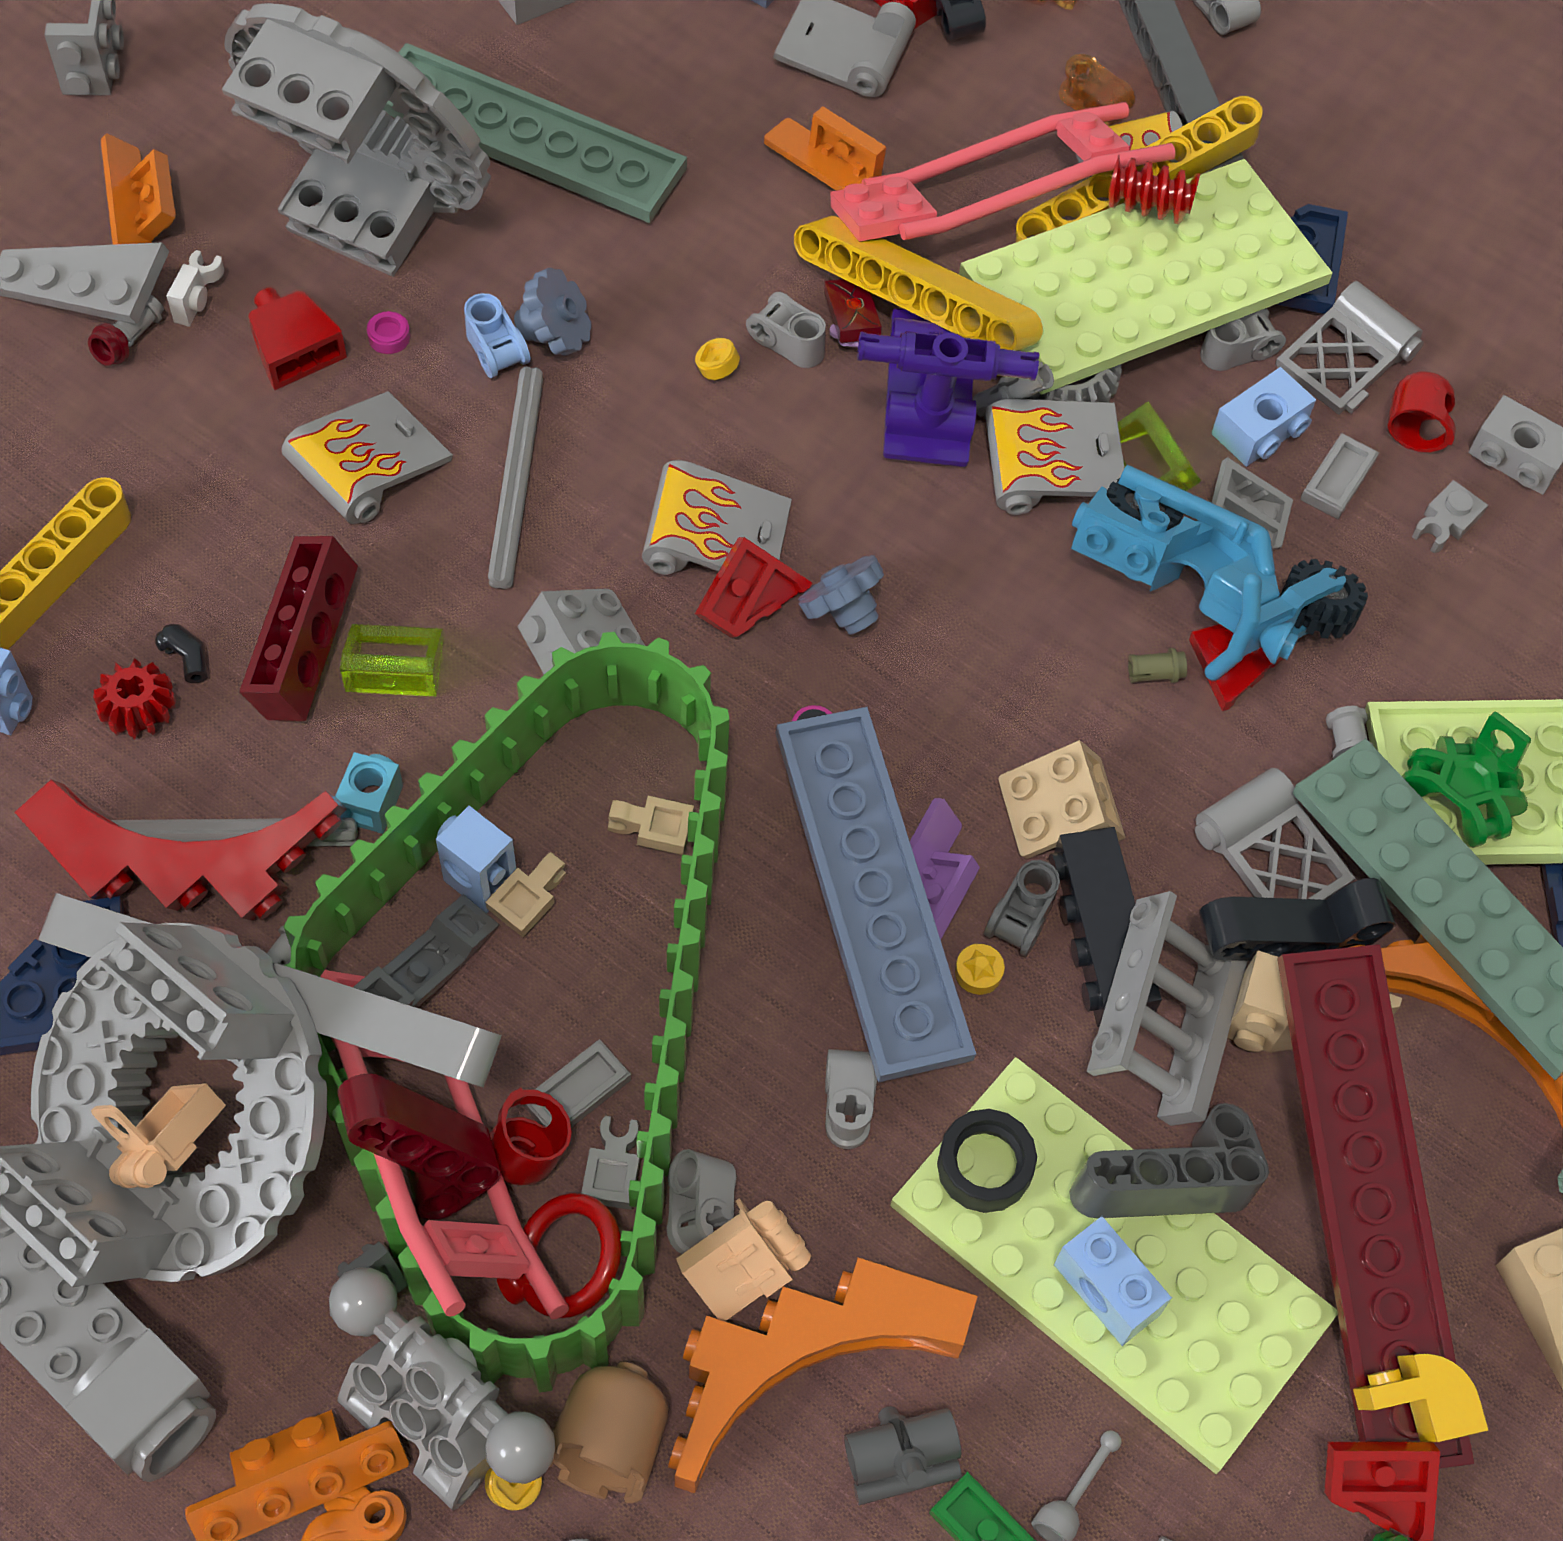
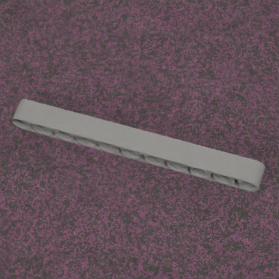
(335, 1008)

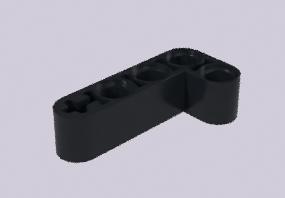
(1288, 925)

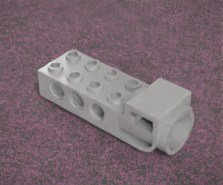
(100, 1364)

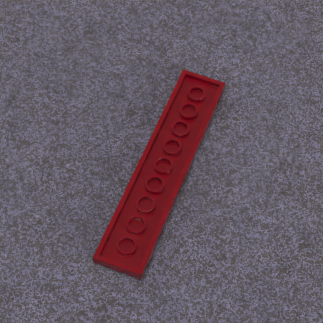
(1367, 1176)

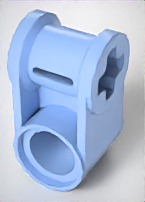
(496, 339)

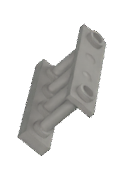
(1206, 1022)

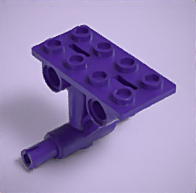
(932, 385)

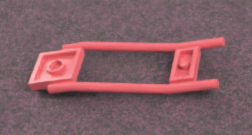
(894, 206)
(457, 1247)

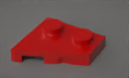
(748, 588)
(1209, 644)
(1387, 1483)

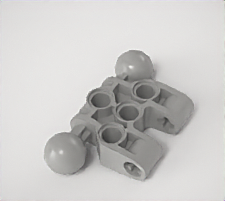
(432, 1395)

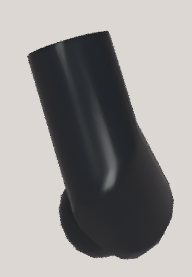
(179, 640)

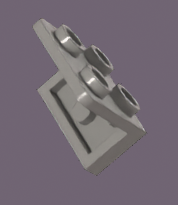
(87, 53)
(574, 622)

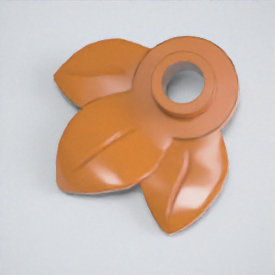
(350, 1518)

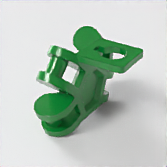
(1475, 776)

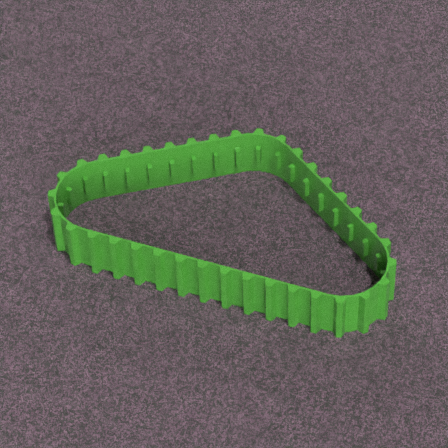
(577, 683)

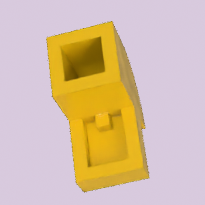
(1438, 1392)

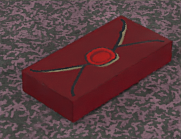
(851, 310)

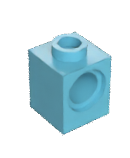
(369, 808)

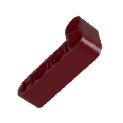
(443, 1151)

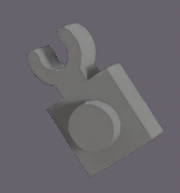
(1450, 514)
(611, 1169)

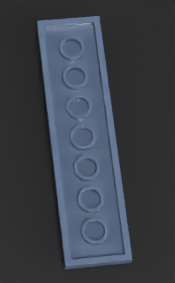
(874, 895)

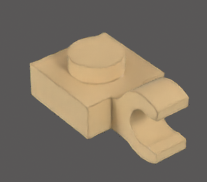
(659, 824)
(525, 898)

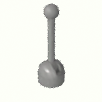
(1059, 1518)

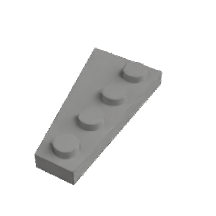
(85, 279)

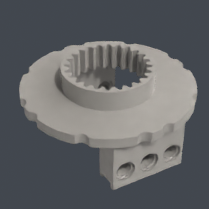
(330, 96)
(101, 1041)

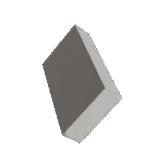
(1339, 476)
(582, 1084)

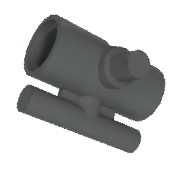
(903, 1454)

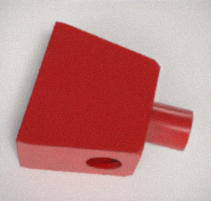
(293, 336)

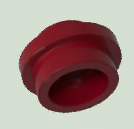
(108, 344)

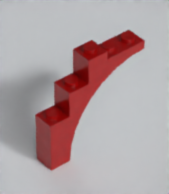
(240, 868)

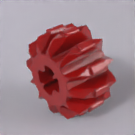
(134, 698)

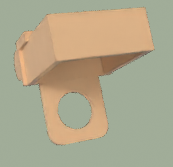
(162, 1137)
(744, 1259)

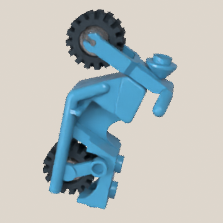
(1142, 535)

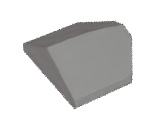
(1253, 499)

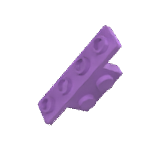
(943, 874)

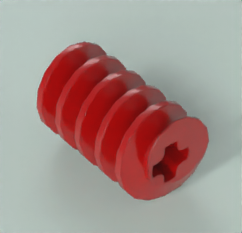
(1152, 190)

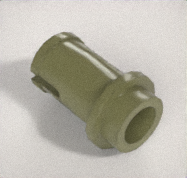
(1157, 666)

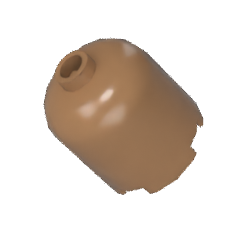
(610, 1432)

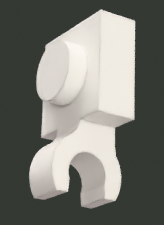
(188, 291)

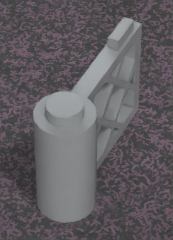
(1372, 327)
(1257, 812)

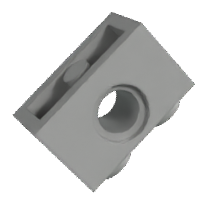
(1520, 444)

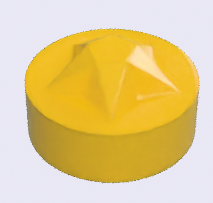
(717, 358)
(979, 969)
(511, 1495)

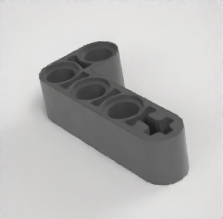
(1210, 1177)

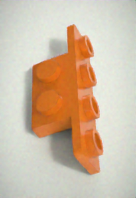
(830, 151)
(136, 192)
(294, 1474)

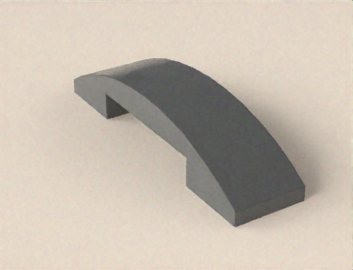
(433, 956)

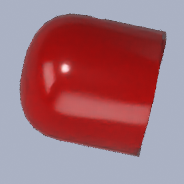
(1418, 399)
(525, 1147)

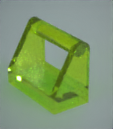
(1147, 421)
(392, 673)

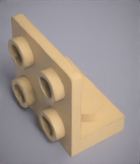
(1058, 797)

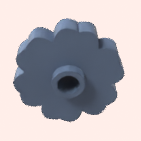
(554, 312)
(845, 594)

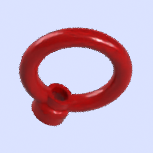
(520, 1289)

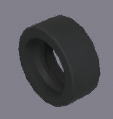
(996, 1124)

